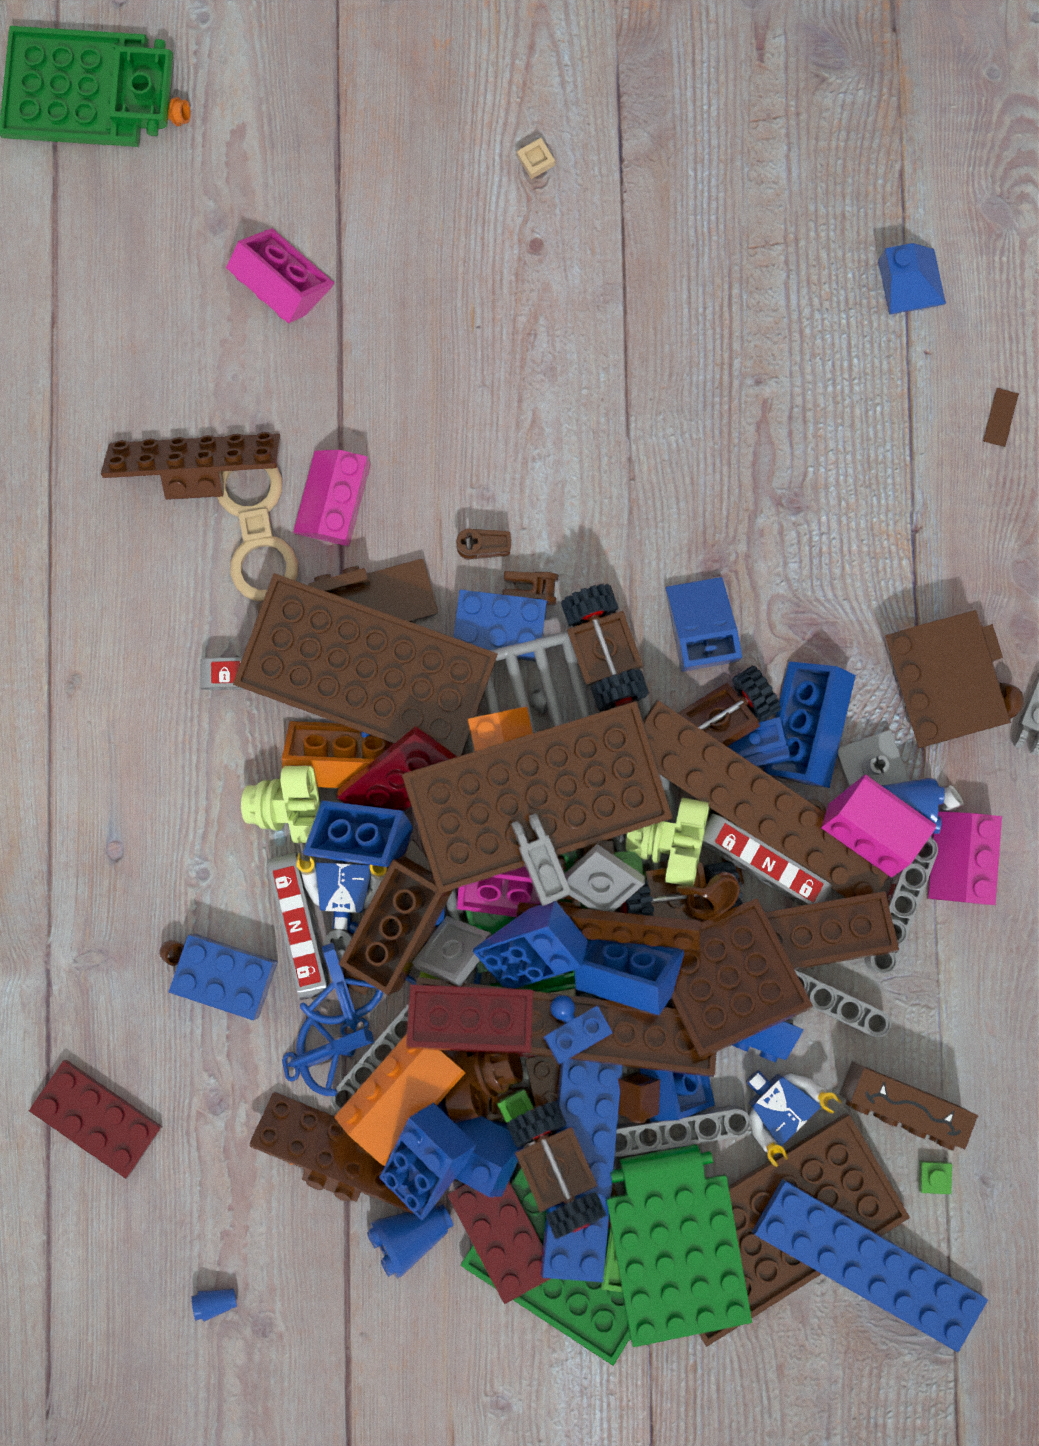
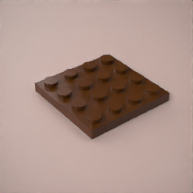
(736, 981)

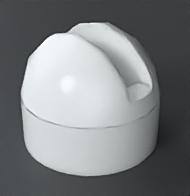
(952, 799)

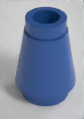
(212, 1303)

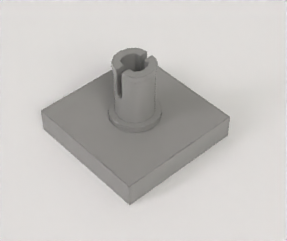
(872, 756)
(602, 880)
(450, 952)

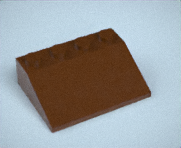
(947, 679)

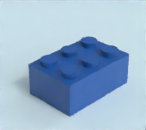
(499, 620)
(223, 976)

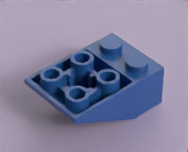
(703, 624)
(533, 947)
(426, 1159)

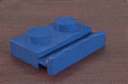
(765, 744)

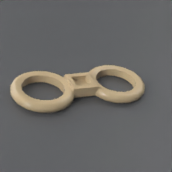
(257, 533)

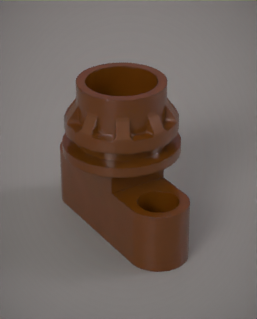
(484, 1072)

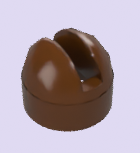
(173, 949)

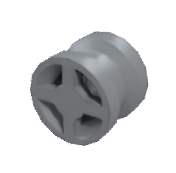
(340, 943)

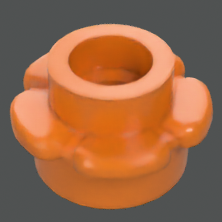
(179, 111)

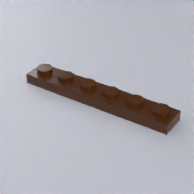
(632, 927)

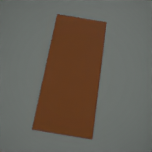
(1000, 417)

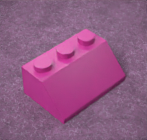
(278, 274)
(332, 496)
(877, 825)
(966, 858)
(498, 893)

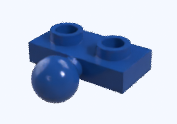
(576, 1032)

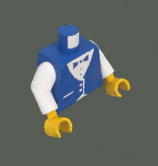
(340, 887)
(783, 1108)

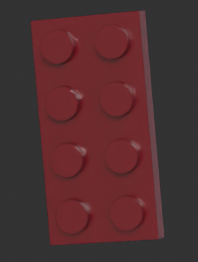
(381, 780)
(469, 1019)
(95, 1118)
(501, 1238)

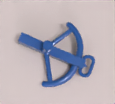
(339, 982)
(343, 1046)

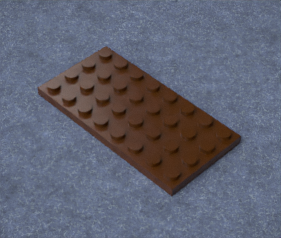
(363, 666)
(578, 778)
(830, 1166)

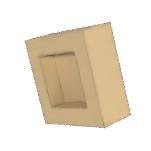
(535, 158)

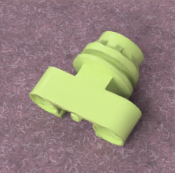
(284, 800)
(679, 840)

